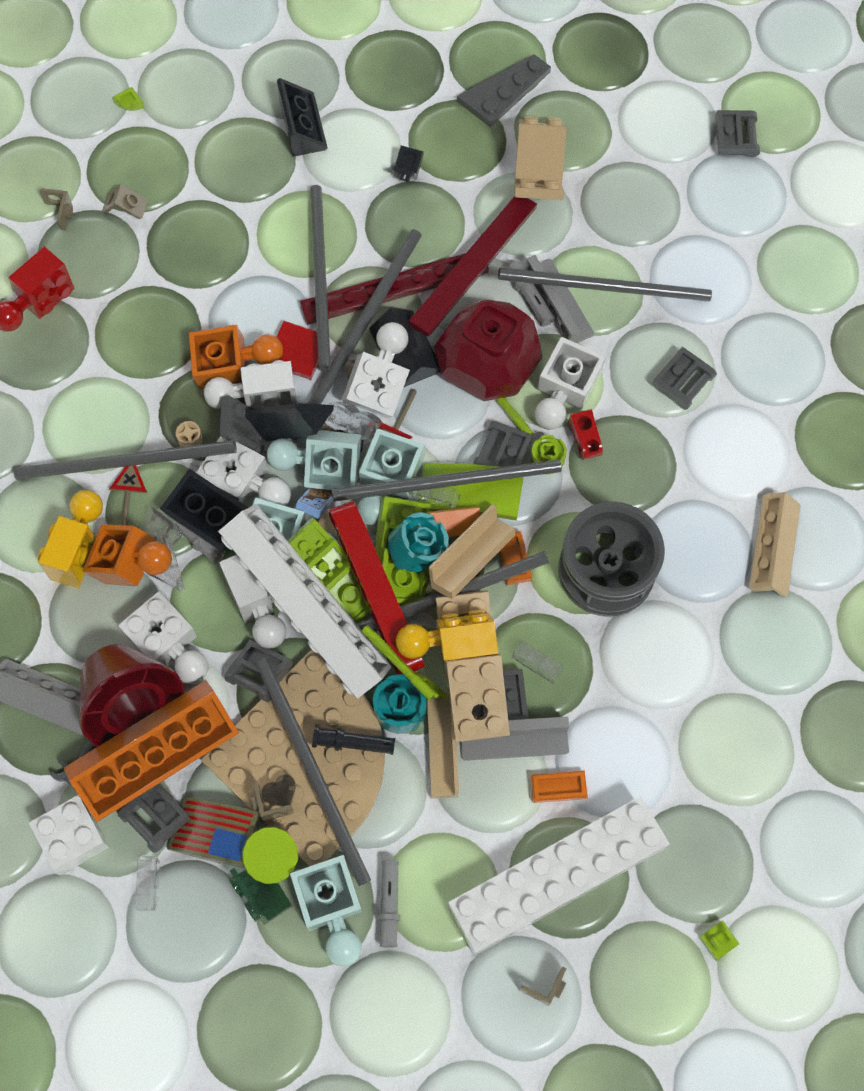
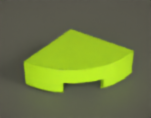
(128, 100)

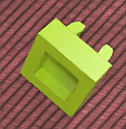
(719, 940)

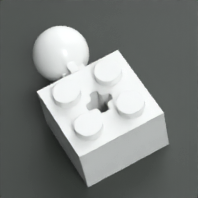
(391, 339)
(567, 378)
(260, 386)
(242, 474)
(253, 603)
(170, 642)

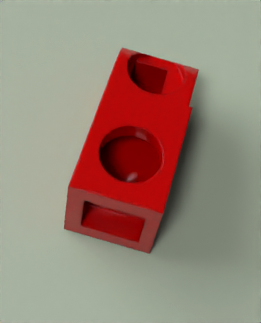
(585, 434)

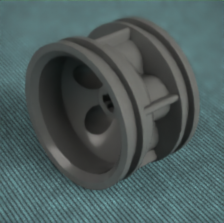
(628, 528)

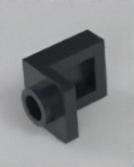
(408, 163)

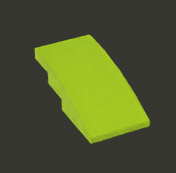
(502, 493)
(331, 566)
(406, 585)

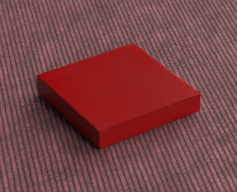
(299, 348)

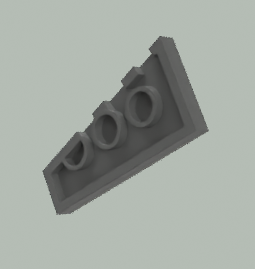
(501, 92)

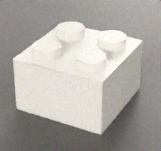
(68, 835)

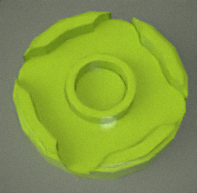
(269, 855)

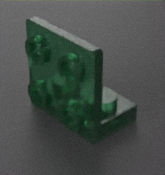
(264, 900)

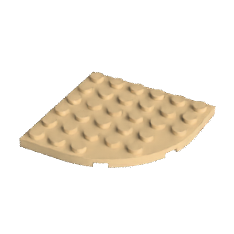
(265, 752)

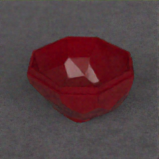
(488, 362)

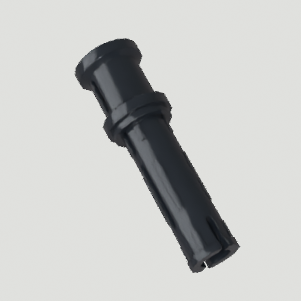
(340, 739)

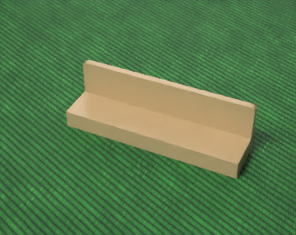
(775, 544)
(469, 553)
(442, 749)

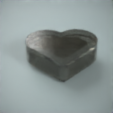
(279, 792)

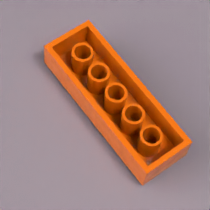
(150, 751)

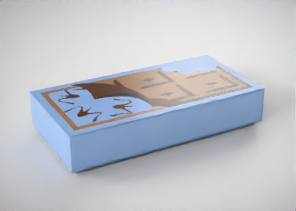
(315, 501)

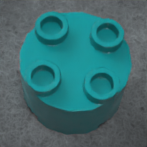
(417, 542)
(399, 705)

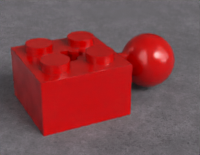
(38, 287)

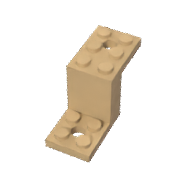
(540, 158)
(474, 679)

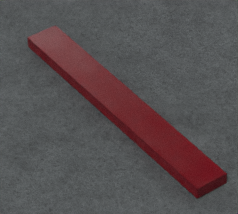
(472, 265)
(406, 284)

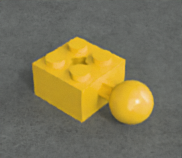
(71, 540)
(455, 635)

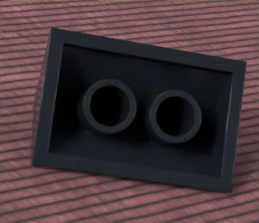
(301, 118)
(417, 355)
(289, 420)
(202, 508)

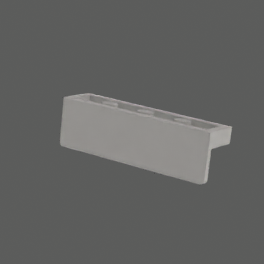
(561, 304)
(40, 695)
(526, 739)

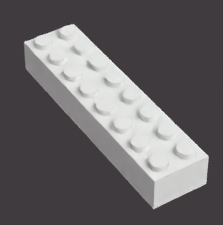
(305, 600)
(557, 875)

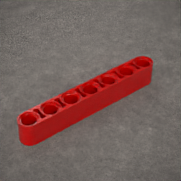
(371, 577)

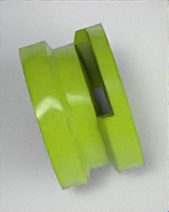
(548, 449)

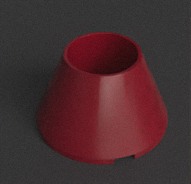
(121, 689)

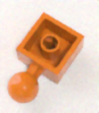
(223, 353)
(123, 555)

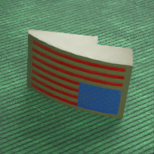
(214, 831)

